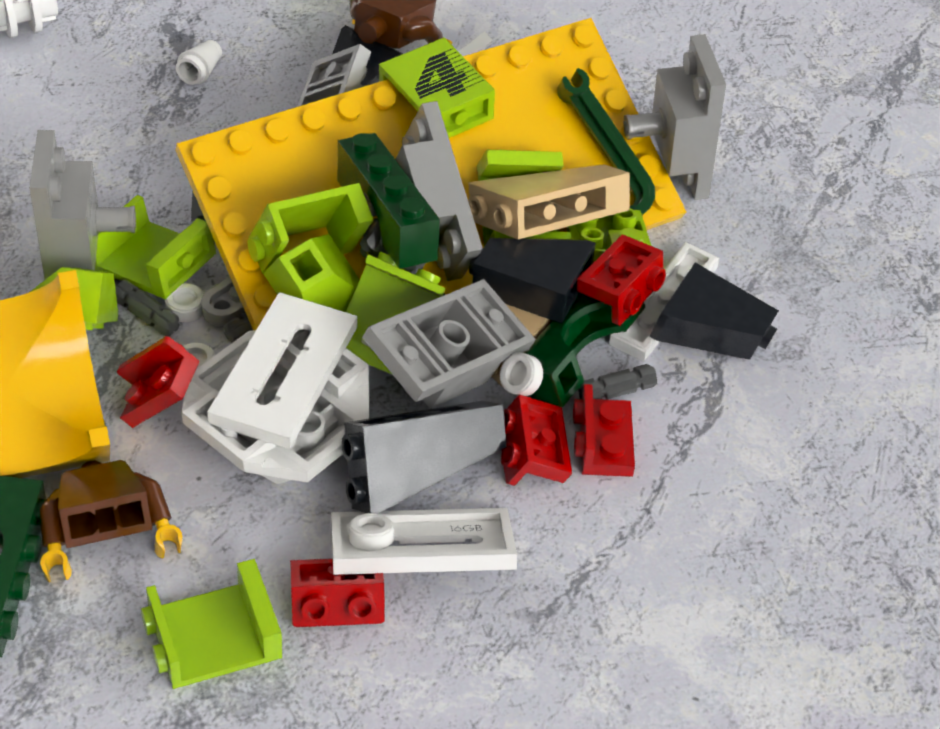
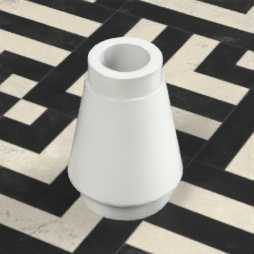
(198, 62)

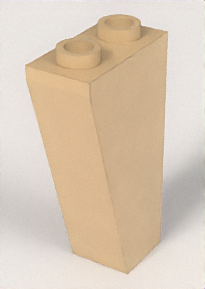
(549, 200)

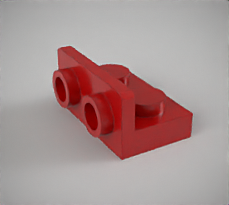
(624, 276)
(157, 379)
(604, 435)
(535, 441)
(334, 599)

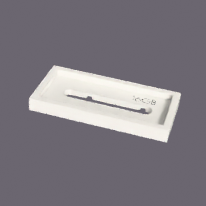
(284, 416)
(485, 526)

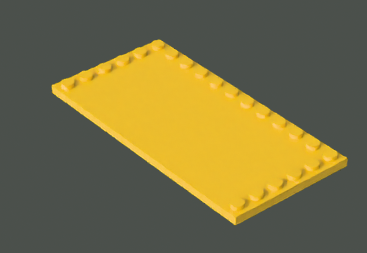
(297, 149)

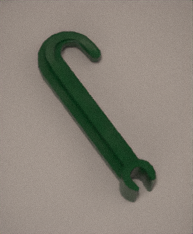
(608, 137)

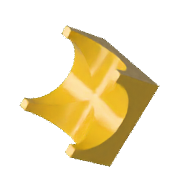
(48, 383)

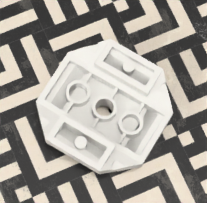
(319, 440)

